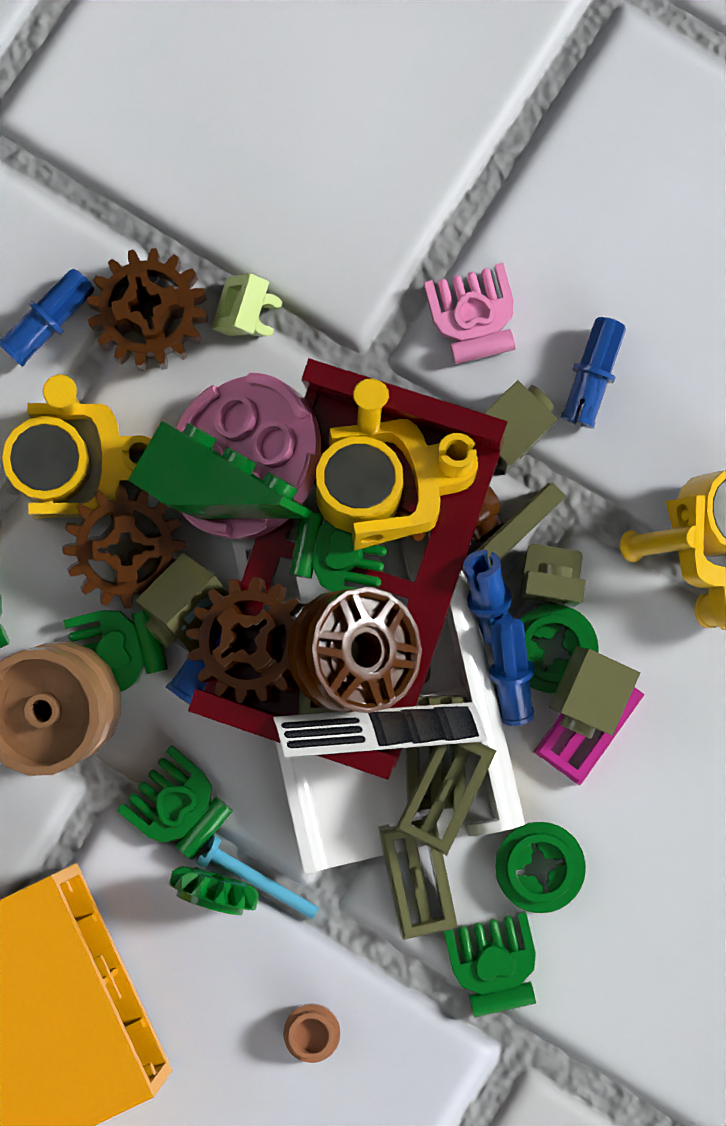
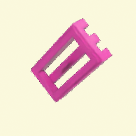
(560, 761)

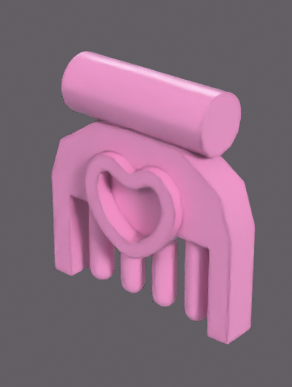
(476, 319)

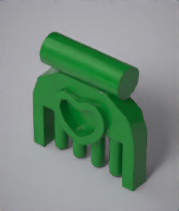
(331, 555)
(124, 644)
(181, 810)
(495, 971)

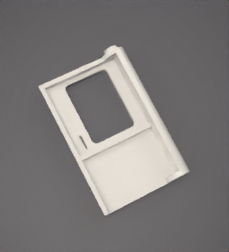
(341, 807)

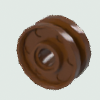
(386, 644)

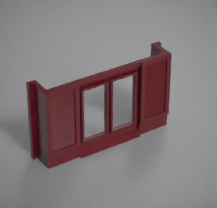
(430, 595)

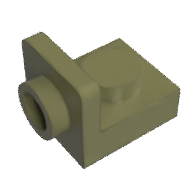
(552, 576)

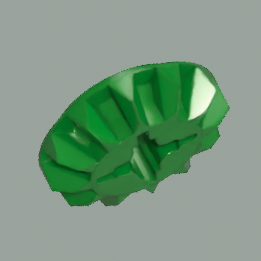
(545, 623)
(563, 880)
(213, 890)

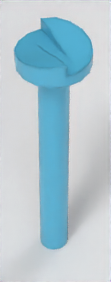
(255, 878)

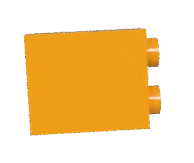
(69, 1013)

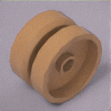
(82, 701)

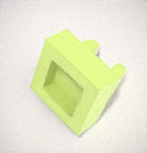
(241, 306)

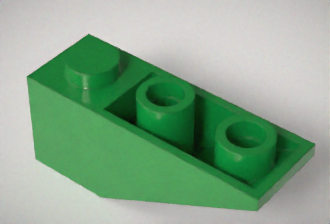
(204, 484)

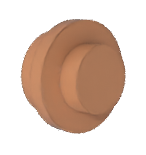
(311, 1033)

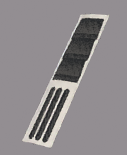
(379, 729)

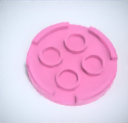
(268, 426)

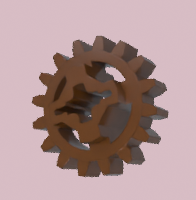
(127, 315)
(122, 521)
(229, 654)

